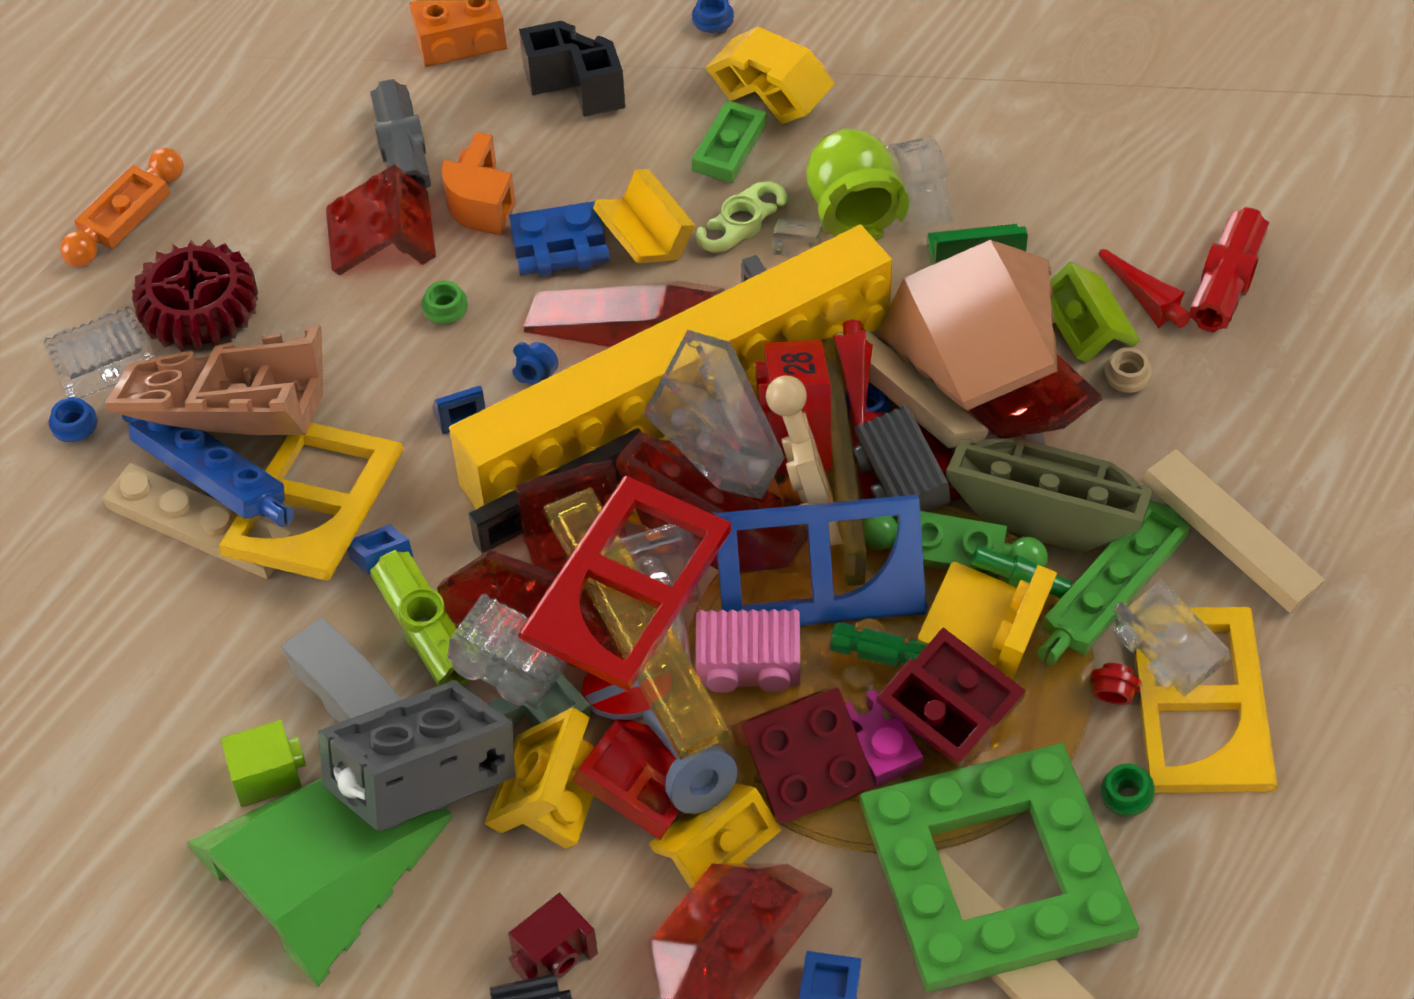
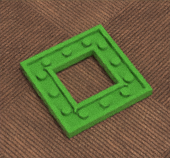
(959, 951)

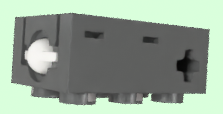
(416, 755)

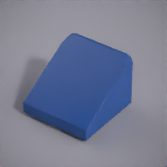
(458, 406)

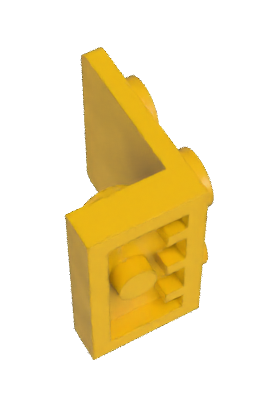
(989, 613)

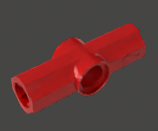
(1229, 269)

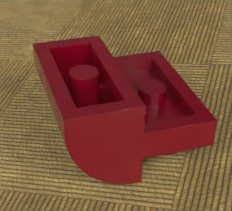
(952, 698)

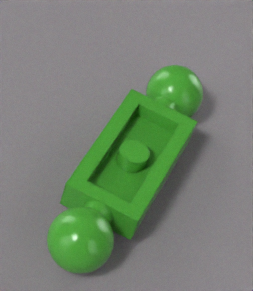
(954, 540)

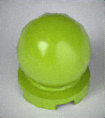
(855, 183)

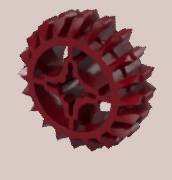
(195, 295)

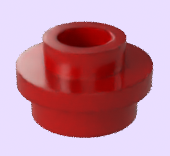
(1115, 684)

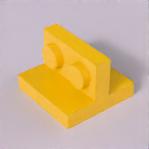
(543, 786)

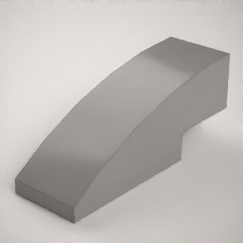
(337, 672)

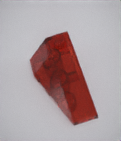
(611, 312)

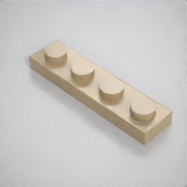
(181, 513)

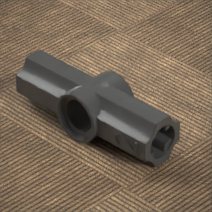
(400, 131)

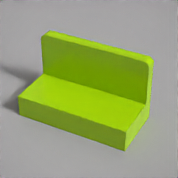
(1088, 312)

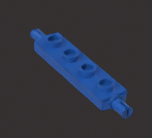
(214, 469)

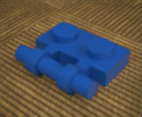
(558, 239)

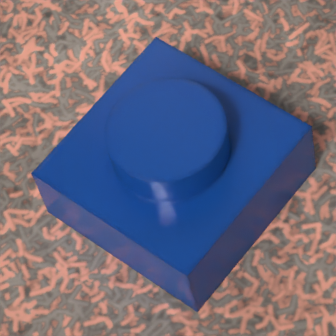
(369, 547)
(830, 976)

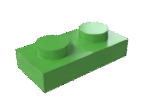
(729, 141)

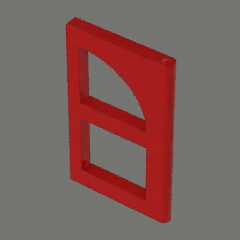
(557, 620)

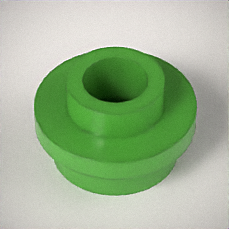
(444, 302)

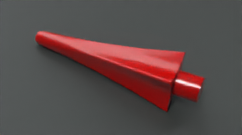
(1157, 298)
(855, 359)

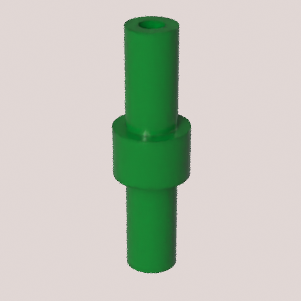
(1014, 569)

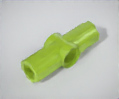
(412, 600)

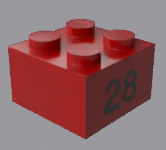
(808, 364)

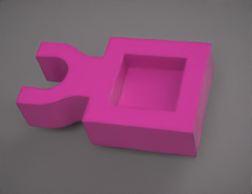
(884, 742)

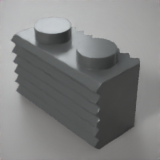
(900, 460)

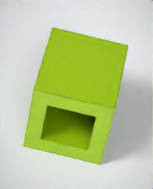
(263, 762)

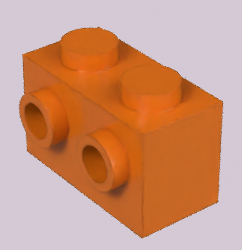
(456, 29)

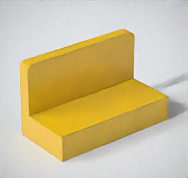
(647, 220)
(720, 835)

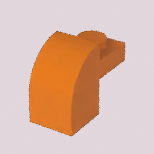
(476, 191)

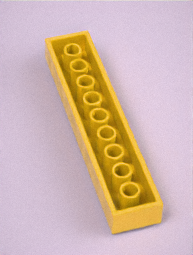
(610, 390)

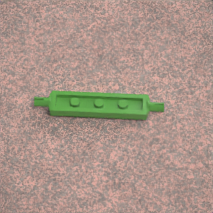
(1113, 577)

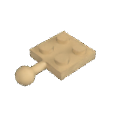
(805, 469)

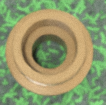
(1128, 370)

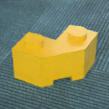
(778, 70)

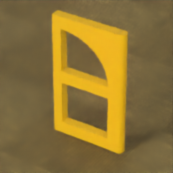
(321, 549)
(1248, 757)

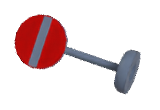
(691, 783)

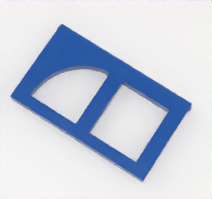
(892, 592)

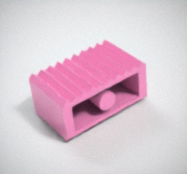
(748, 649)

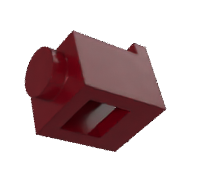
(551, 940)

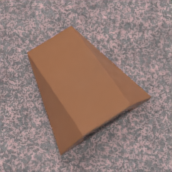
(976, 322)
(232, 390)

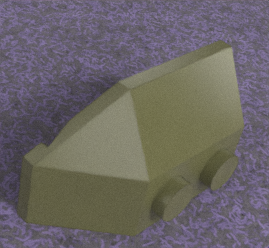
(1048, 492)

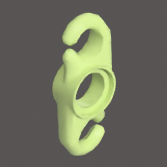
(735, 231)

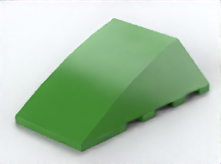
(315, 868)

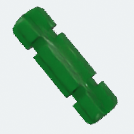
(874, 645)

